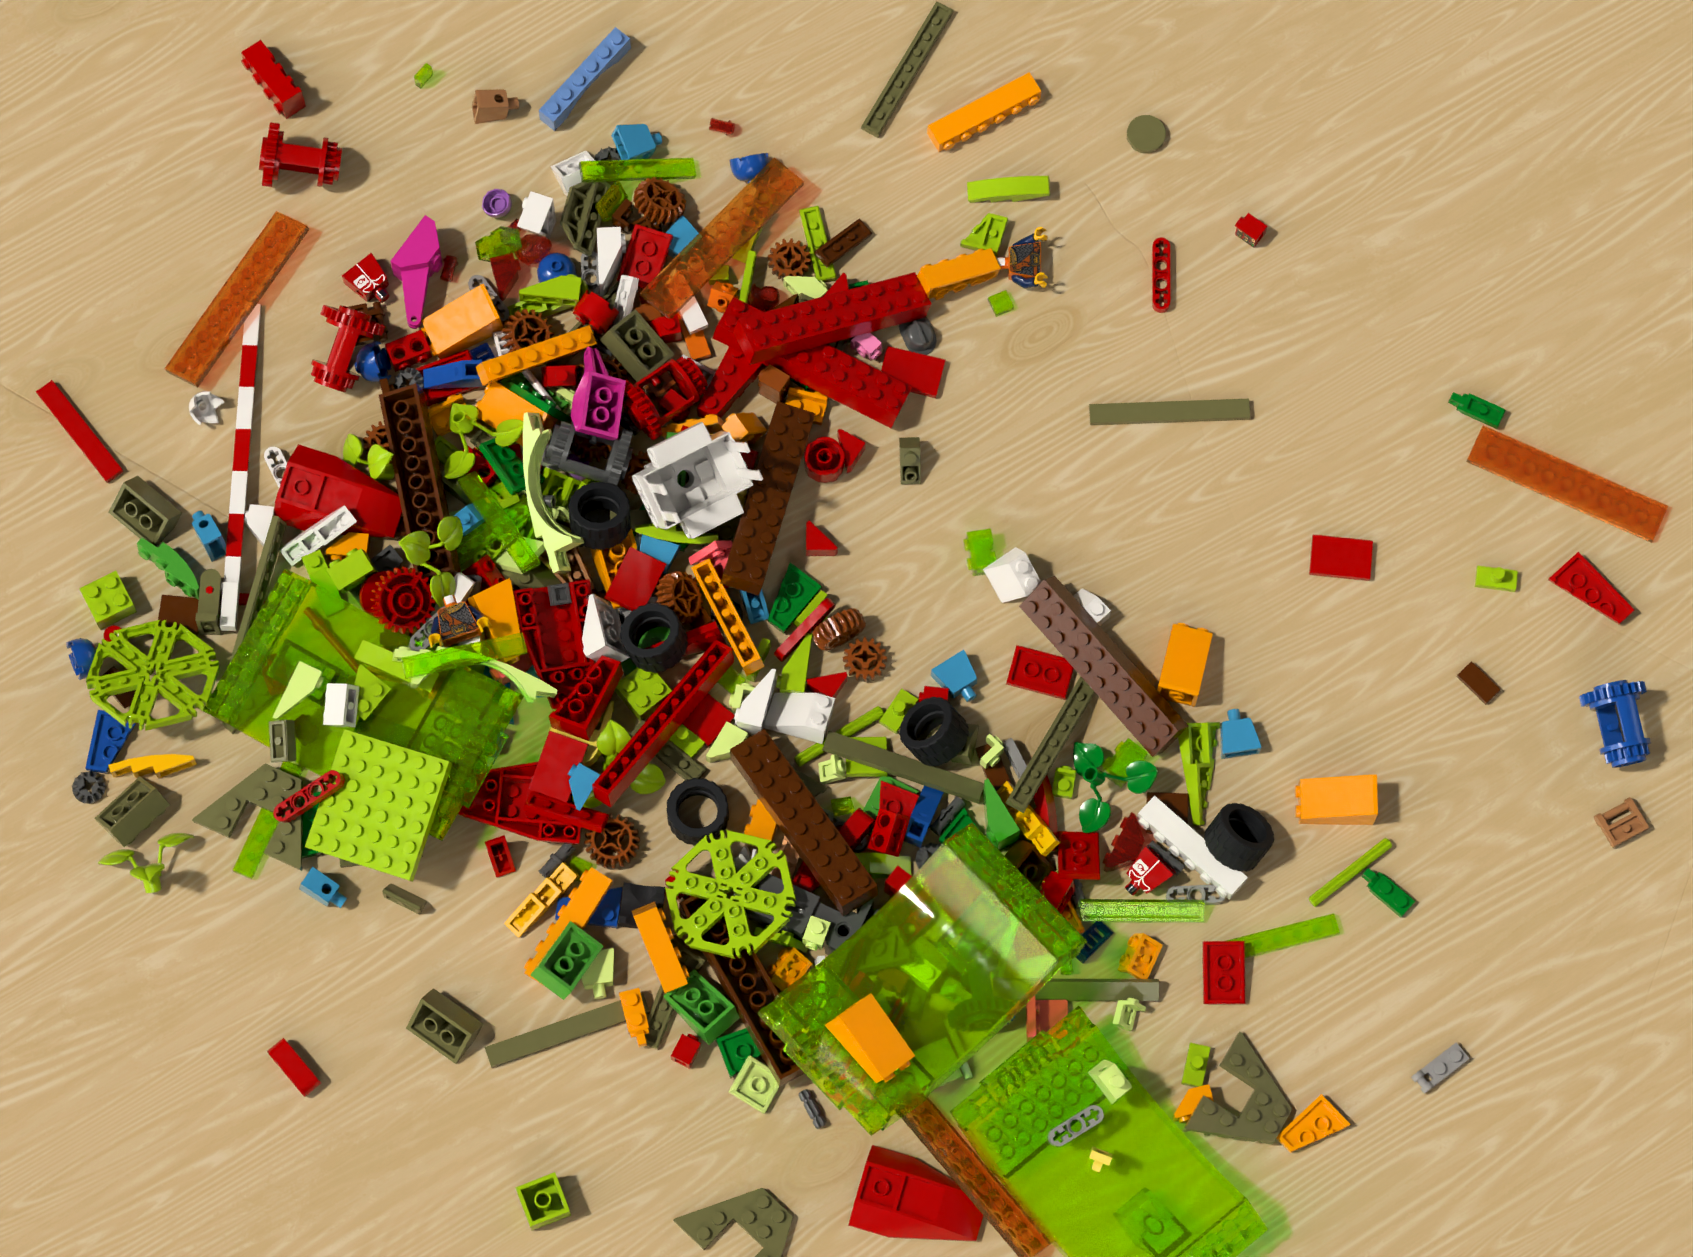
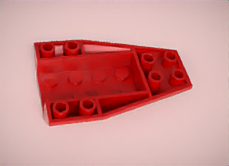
(322, 483)
(555, 636)
(502, 805)
(911, 1201)

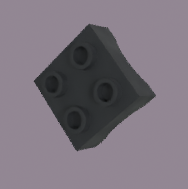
(636, 896)

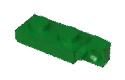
(1478, 409)
(1388, 892)

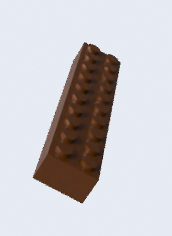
(417, 471)
(768, 499)
(1103, 666)
(804, 822)
(749, 992)

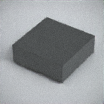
(559, 594)

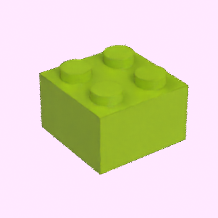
(351, 570)
(108, 600)
(642, 692)
(543, 1201)

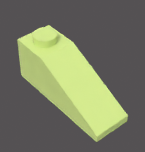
(302, 684)

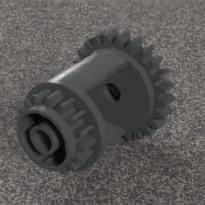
(616, 463)

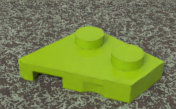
(987, 234)
(371, 692)
(785, 939)

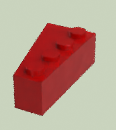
(273, 78)
(586, 703)

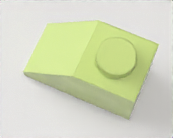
(807, 285)
(727, 739)

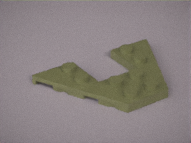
(265, 789)
(1264, 1111)
(754, 1211)

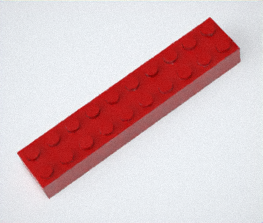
(831, 318)
(828, 372)

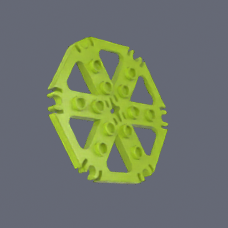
(142, 666)
(733, 908)

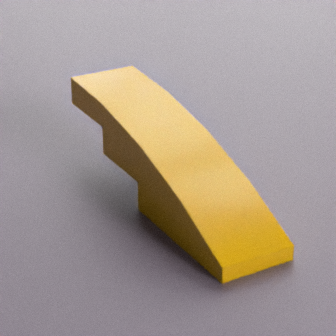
(160, 764)
(1030, 823)
(541, 900)

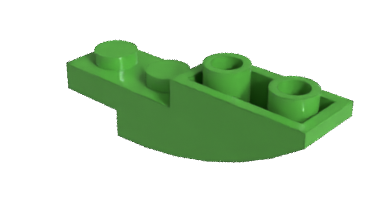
(175, 568)

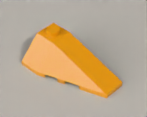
(610, 559)

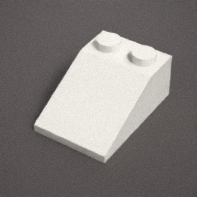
(611, 247)
(602, 631)
(756, 705)
(800, 715)

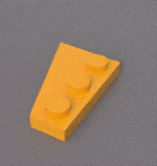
(712, 422)
(1313, 1124)

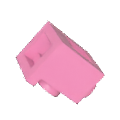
(867, 346)

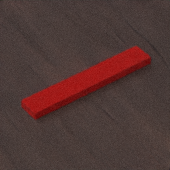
(79, 431)

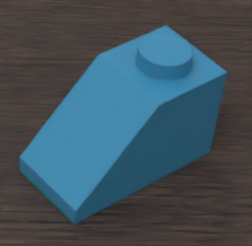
(469, 518)
(754, 606)
(581, 783)

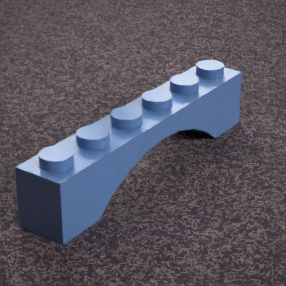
(605, 55)

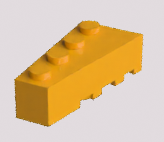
(958, 273)
(659, 946)

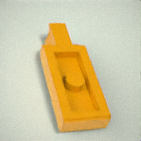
(635, 1015)

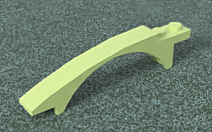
(555, 538)
(527, 684)

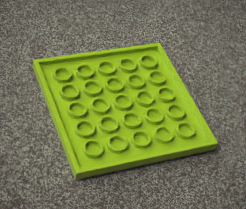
(382, 808)

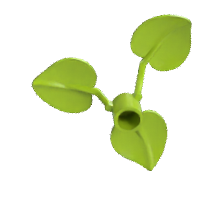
(462, 421)
(377, 458)
(417, 546)
(610, 744)
(150, 873)

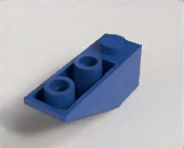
(453, 375)
(922, 816)

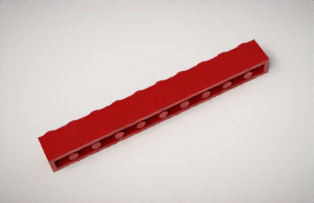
(663, 723)

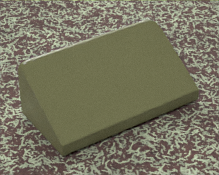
(282, 741)
(404, 898)
(691, 957)

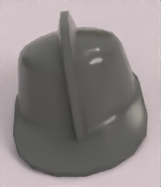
(918, 336)

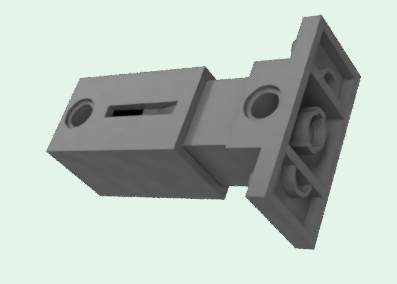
(807, 906)

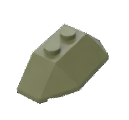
(580, 215)
(534, 578)

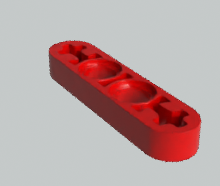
(1161, 275)
(804, 628)
(310, 799)

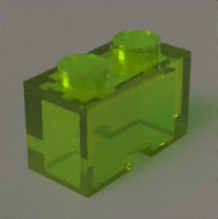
(500, 242)
(979, 546)
(1126, 753)

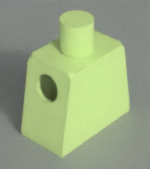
(600, 973)
(1110, 1080)

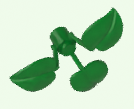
(1087, 759)

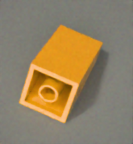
(462, 323)
(503, 404)
(499, 607)
(1184, 664)
(1337, 800)
(871, 1039)

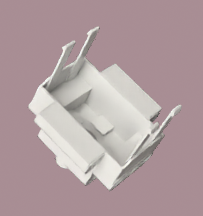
(714, 480)

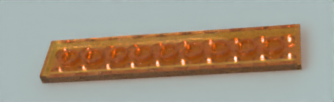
(722, 238)
(236, 299)
(1567, 484)
(976, 1180)

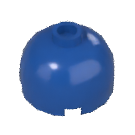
(748, 166)
(555, 265)
(373, 362)
(81, 656)

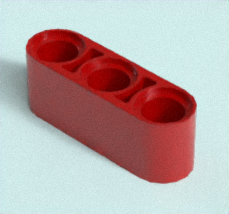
(856, 828)
(294, 1067)

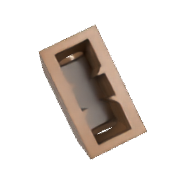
(492, 105)

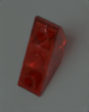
(1126, 846)

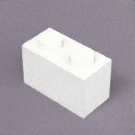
(341, 705)

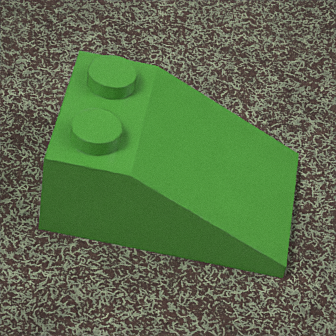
(999, 823)
(567, 960)
(702, 1007)

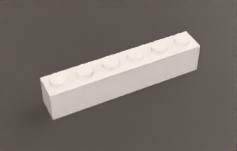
(1190, 847)

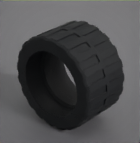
(600, 496)
(645, 619)
(945, 742)
(692, 788)
(1239, 837)

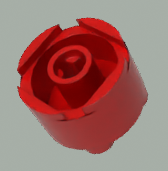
(595, 312)
(813, 460)

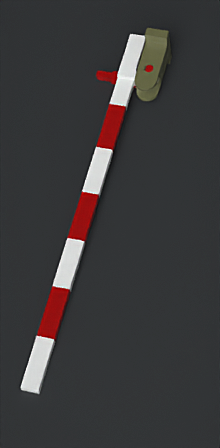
(220, 599)

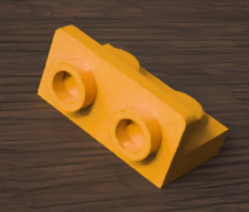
(812, 402)
(440, 414)
(1140, 956)
(788, 968)

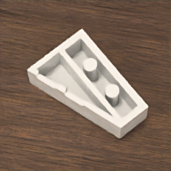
(538, 215)

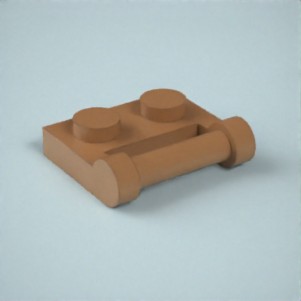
(1624, 828)

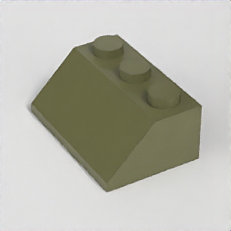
(636, 346)
(144, 511)
(132, 811)
(444, 1025)

